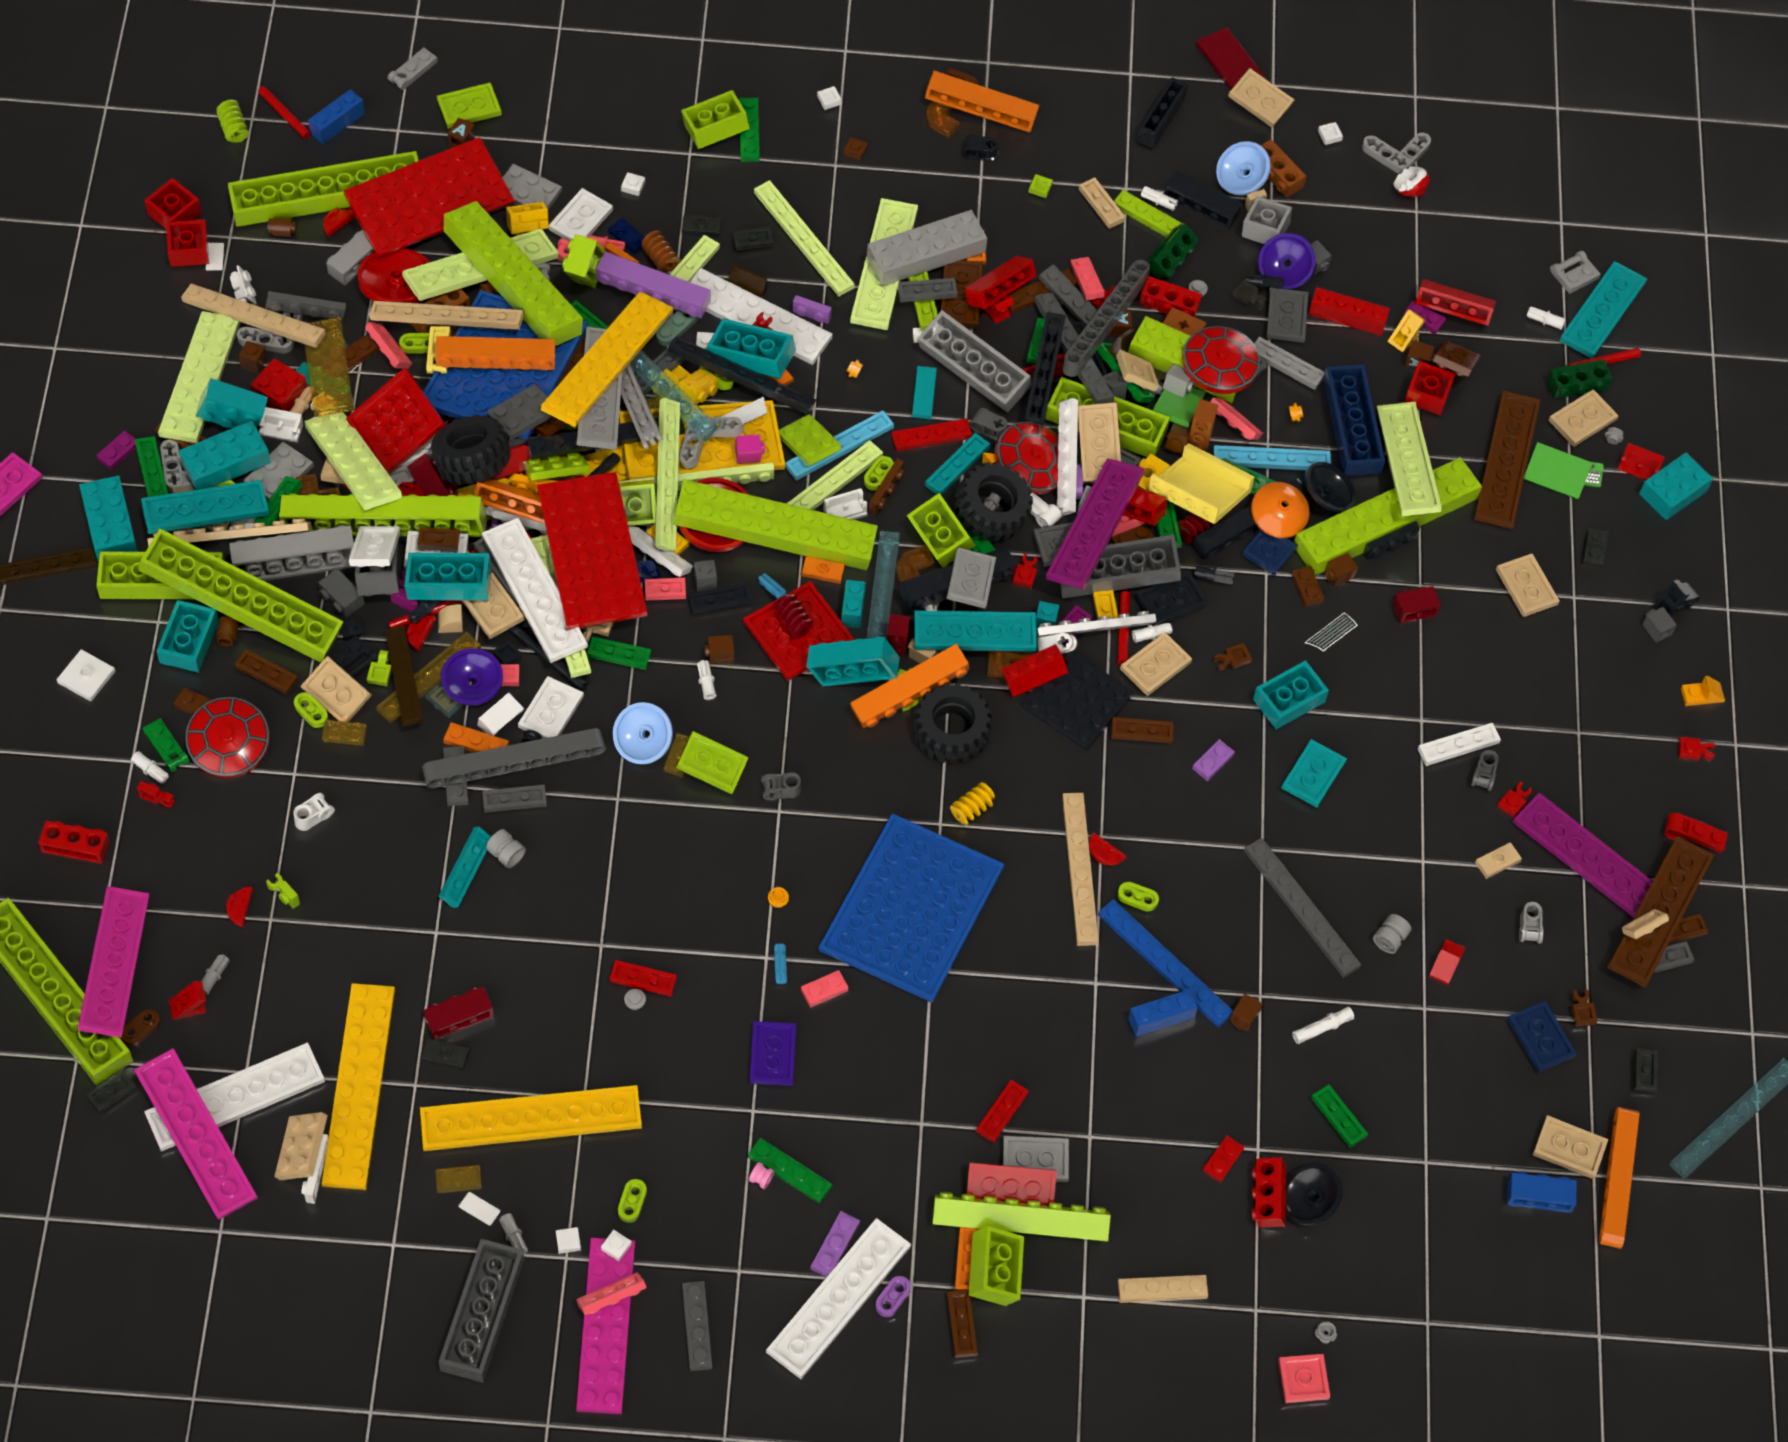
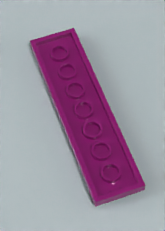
(1095, 524)
(1584, 853)

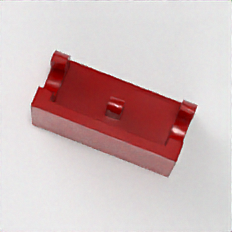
(1640, 462)

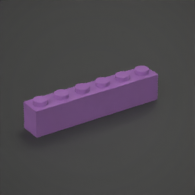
(666, 288)

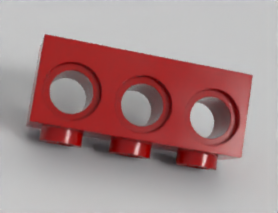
(1165, 291)
(78, 850)
(1277, 1199)

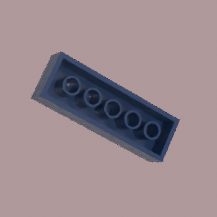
(1353, 420)

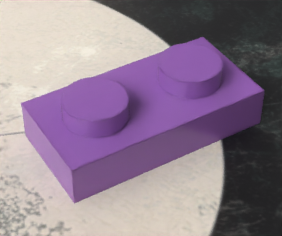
(812, 309)
(1213, 760)

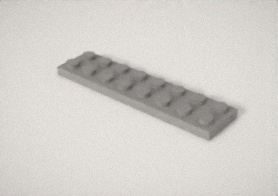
(601, 422)

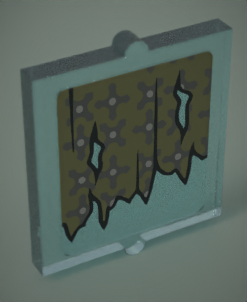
(442, 701)

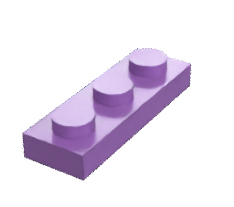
(835, 1244)

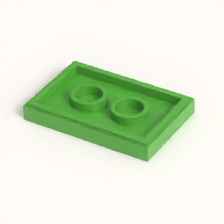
(1179, 409)
(1557, 470)

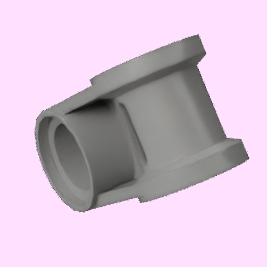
(1531, 927)

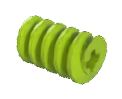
(232, 121)

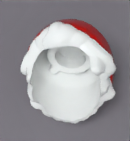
(1412, 182)

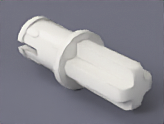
(1159, 198)
(1546, 317)
(1151, 632)
(706, 680)
(149, 767)

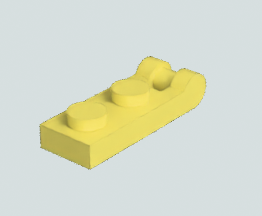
(431, 357)

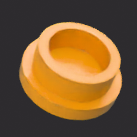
(854, 368)
(1295, 412)
(778, 897)

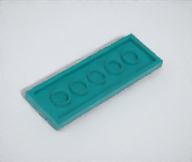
(1603, 310)
(204, 506)
(975, 630)

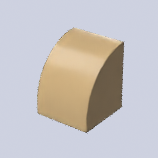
(450, 619)

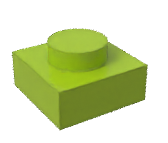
(1040, 186)

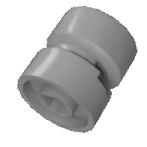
(504, 847)
(1392, 933)

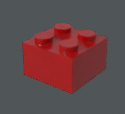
(172, 204)
(187, 243)
(280, 385)
(1430, 387)

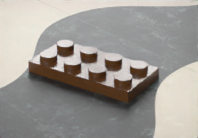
(965, 274)

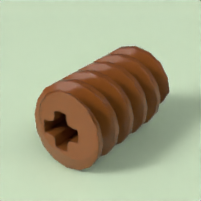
(660, 252)

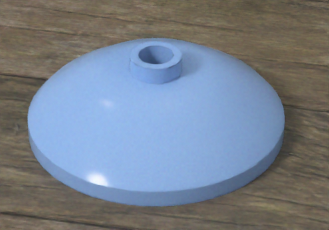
(1236, 162)
(630, 733)

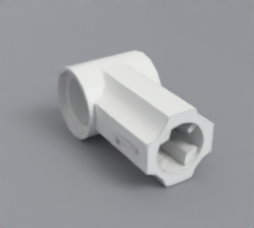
(1045, 514)

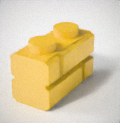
(527, 218)
(699, 385)

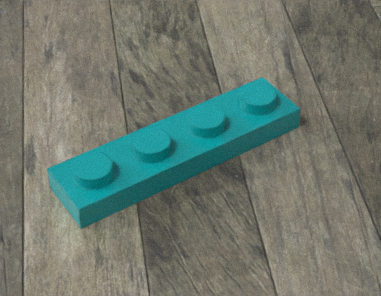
(957, 464)
(465, 868)

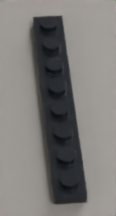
(741, 375)
(567, 442)

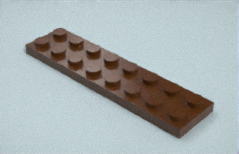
(1507, 459)
(1670, 894)

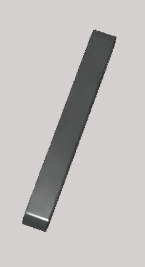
(1105, 318)
(513, 758)

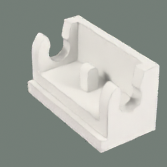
(281, 424)
(847, 505)
(499, 715)

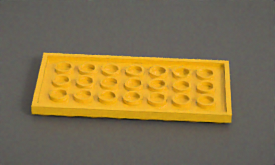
(716, 452)

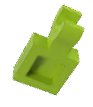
(380, 672)
(287, 894)

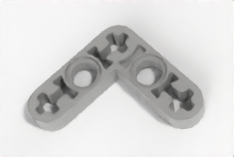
(1402, 156)
(275, 340)
(695, 450)
(181, 476)

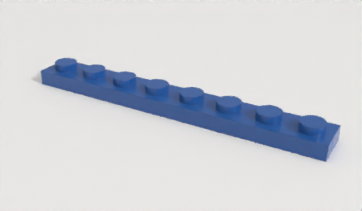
(1165, 962)

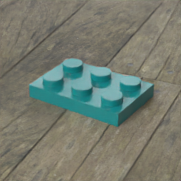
(1314, 773)

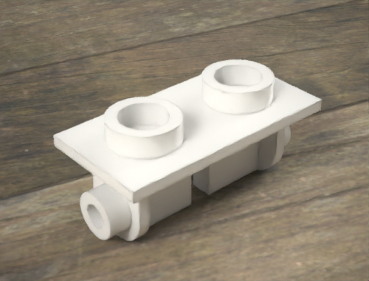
(242, 280)

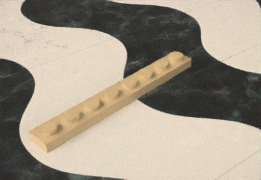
(253, 315)
(446, 315)
(241, 531)
(1080, 869)

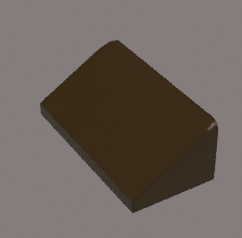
(748, 280)
(1123, 342)

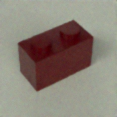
(1416, 604)
(898, 633)

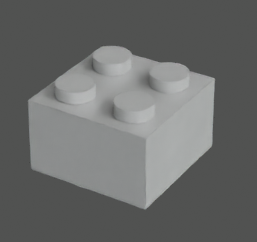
(1266, 220)

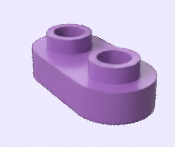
(1079, 482)
(892, 1297)

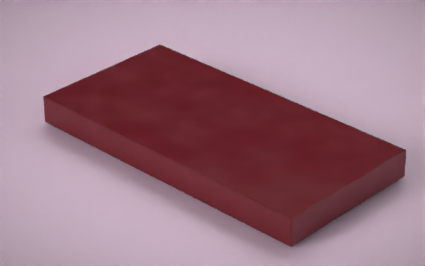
(1227, 56)

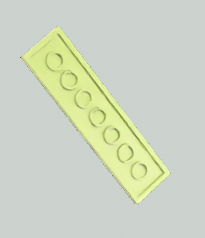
(459, 272)
(876, 302)
(203, 361)
(1408, 459)
(353, 460)

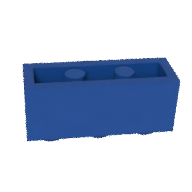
(336, 116)
(1162, 1013)
(1541, 1192)

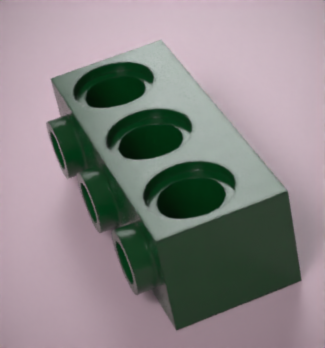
(1172, 251)
(1579, 379)

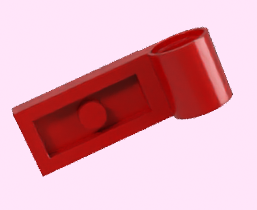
(1695, 831)

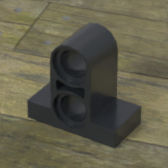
(1677, 597)

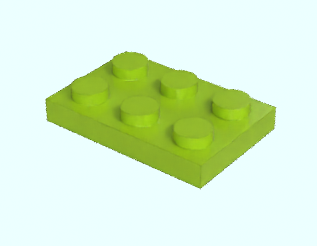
(469, 104)
(809, 440)
(556, 466)
(712, 762)

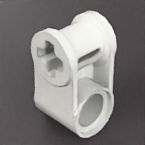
(1058, 639)
(315, 810)

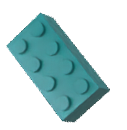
(753, 347)
(224, 456)
(108, 516)
(448, 576)
(853, 661)

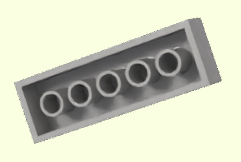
(926, 247)
(974, 361)
(294, 553)

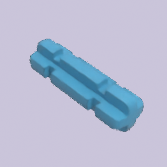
(772, 586)
(780, 963)

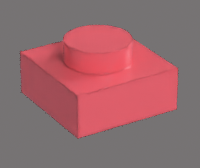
(510, 675)

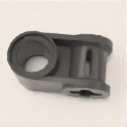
(988, 423)
(1485, 773)
(779, 786)

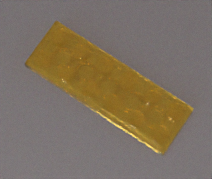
(329, 371)

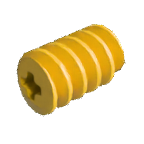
(972, 803)

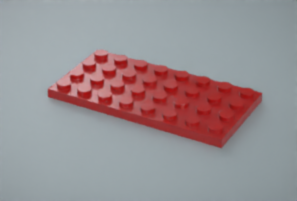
(413, 199)
(591, 550)

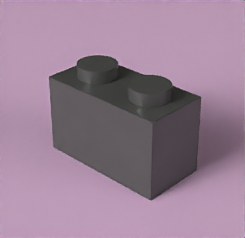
(340, 593)

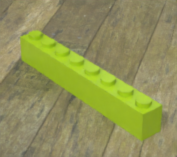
(1021, 1217)

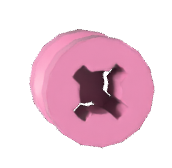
(761, 1175)

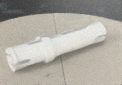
(1330, 1022)

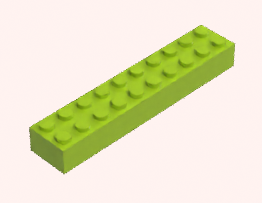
(307, 190)
(512, 273)
(408, 512)
(1381, 515)
(775, 524)
(240, 595)
(56, 996)

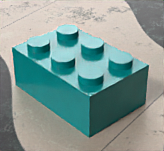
(230, 405)
(1676, 486)
(187, 636)
(1290, 694)

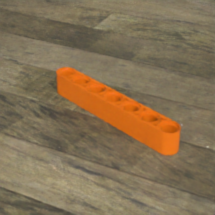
(1619, 1178)

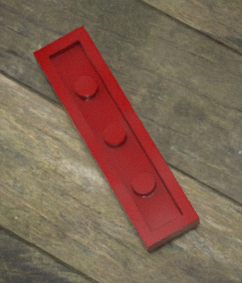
(931, 435)

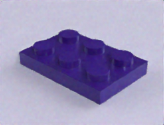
(772, 1053)

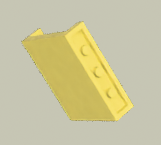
(1202, 484)

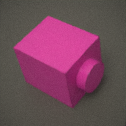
(749, 448)

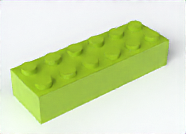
(1163, 348)
(1139, 427)
(121, 578)

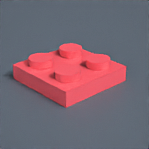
(1304, 1378)

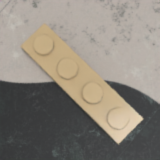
(1162, 1288)

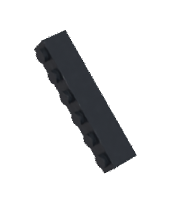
(1045, 368)
(934, 586)

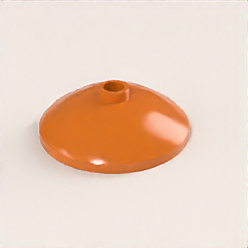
(1273, 517)

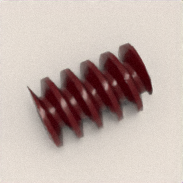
(1193, 526)
(793, 615)

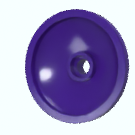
(1292, 248)
(472, 666)

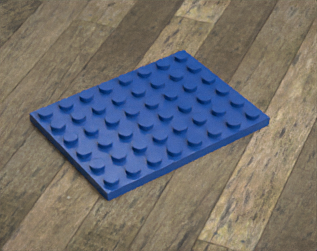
(479, 389)
(911, 908)

